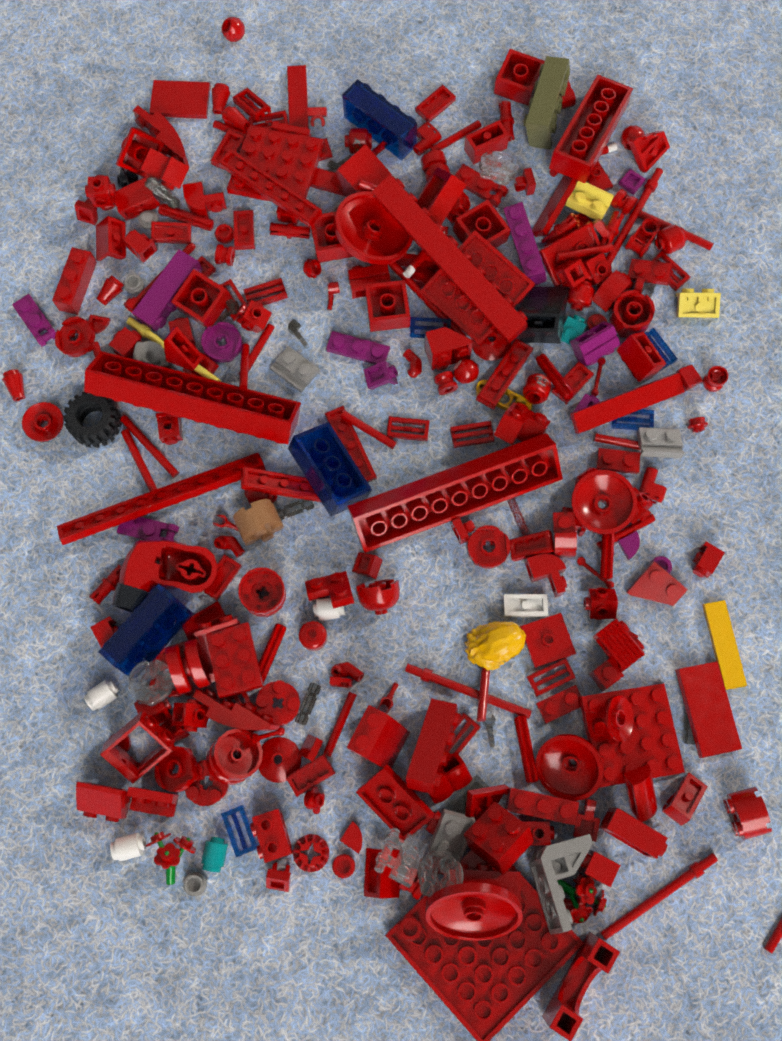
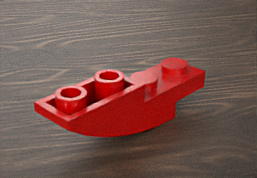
(162, 129)
(234, 715)

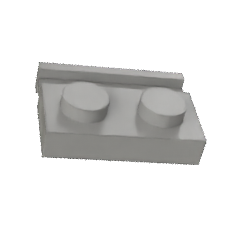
(294, 369)
(660, 442)
(450, 833)

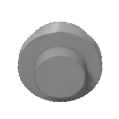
(146, 217)
(133, 284)
(195, 884)

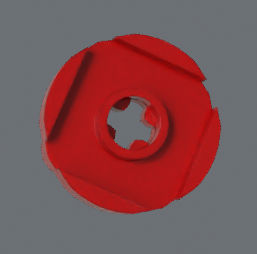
(82, 344)
(496, 538)
(283, 691)
(186, 773)
(208, 797)

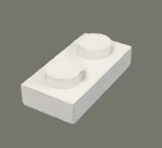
(525, 605)

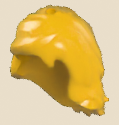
(494, 644)

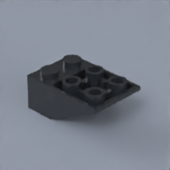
(545, 313)

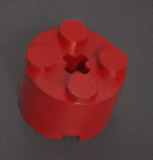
(631, 313)
(748, 813)

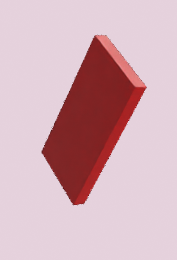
(708, 709)

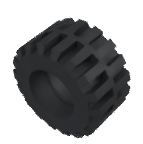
(102, 430)

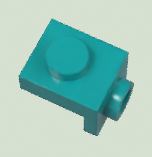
(573, 328)

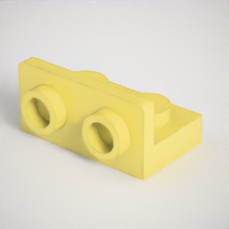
(590, 200)
(698, 304)

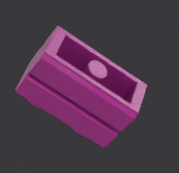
(595, 343)

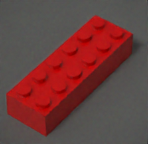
(590, 128)

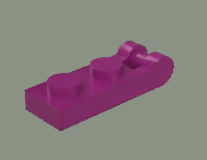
(34, 319)
(148, 529)

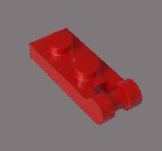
(480, 186)

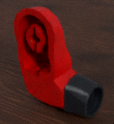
(165, 564)

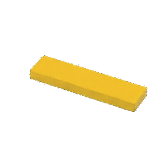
(724, 644)

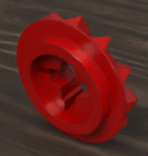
(317, 862)

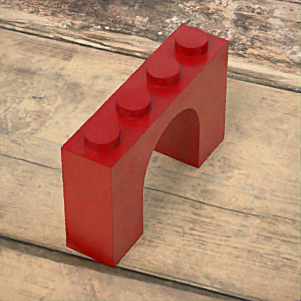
(563, 1009)

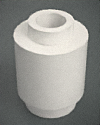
(325, 610)
(101, 695)
(128, 847)

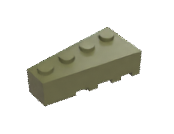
(547, 101)

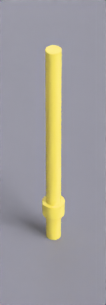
(146, 332)

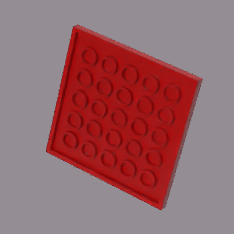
(489, 978)

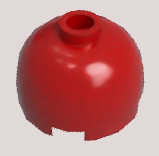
(379, 595)

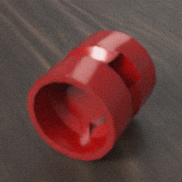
(431, 161)

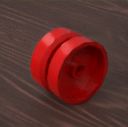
(187, 666)
(227, 768)

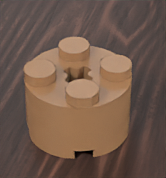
(258, 522)

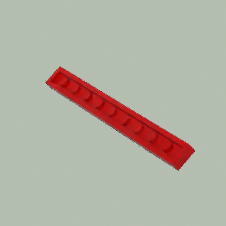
(156, 499)

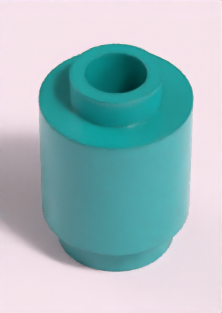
(214, 854)

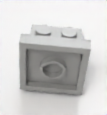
(554, 864)

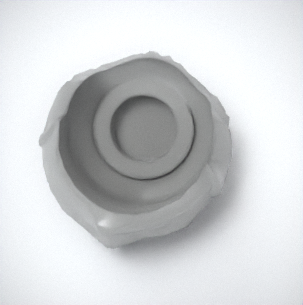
(150, 353)

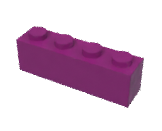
(525, 243)
(156, 303)

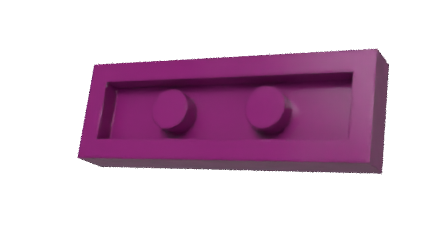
(357, 348)

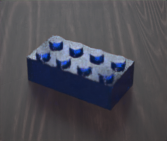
(381, 118)
(329, 468)
(146, 630)

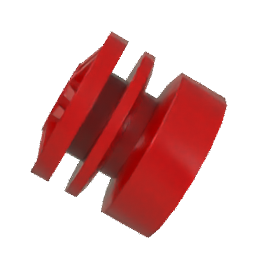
(254, 582)

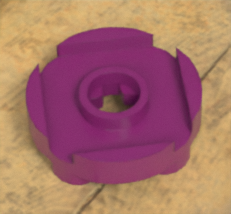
(216, 333)

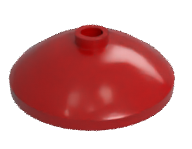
(610, 489)
(568, 779)

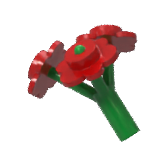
(168, 855)
(586, 892)

